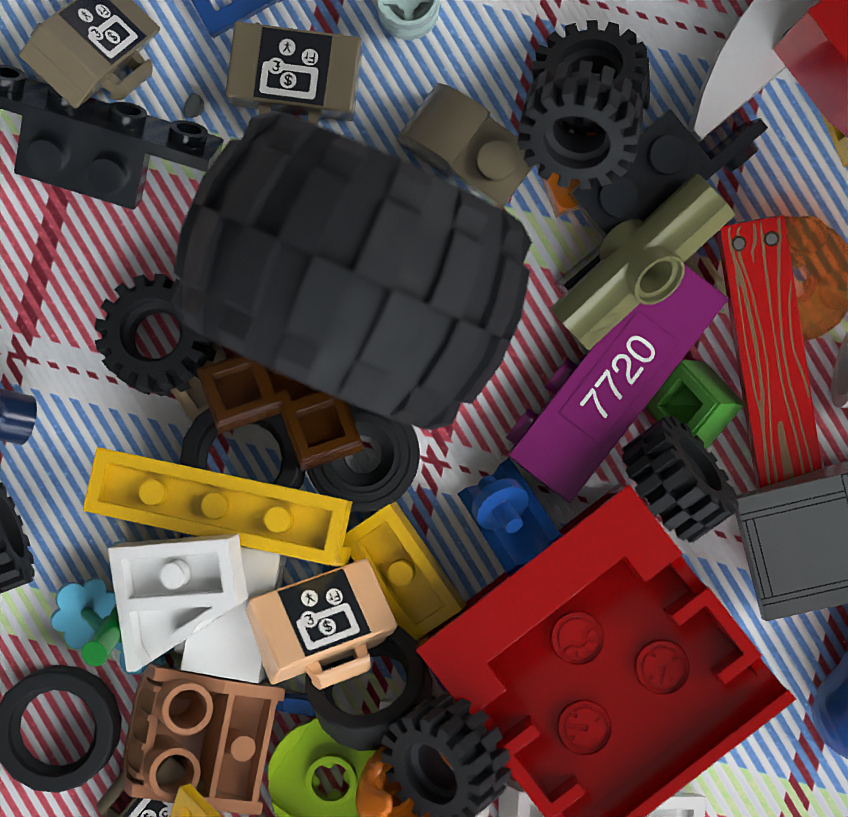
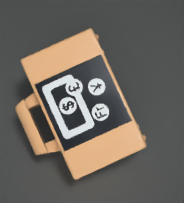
(320, 624)

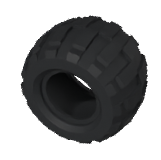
(351, 270)

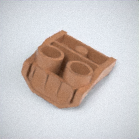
(213, 726)

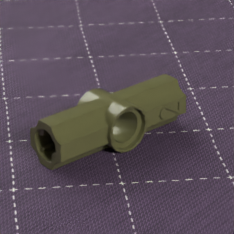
(642, 261)

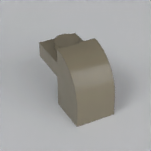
(463, 140)

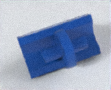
(509, 516)

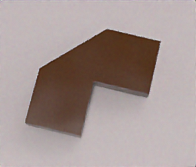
(315, 421)

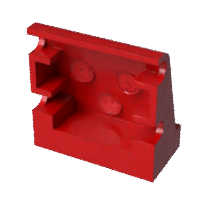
(606, 666)

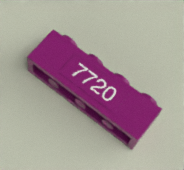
(610, 387)

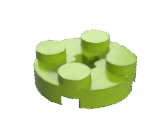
(294, 779)

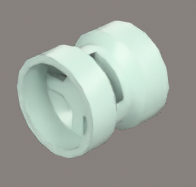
(408, 24)

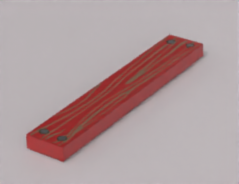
(769, 349)

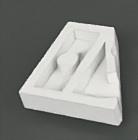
(173, 590)

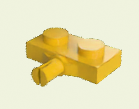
(405, 570)

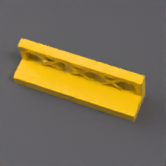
(219, 504)

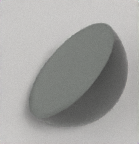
(194, 106)

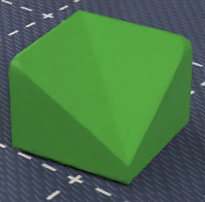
(696, 398)

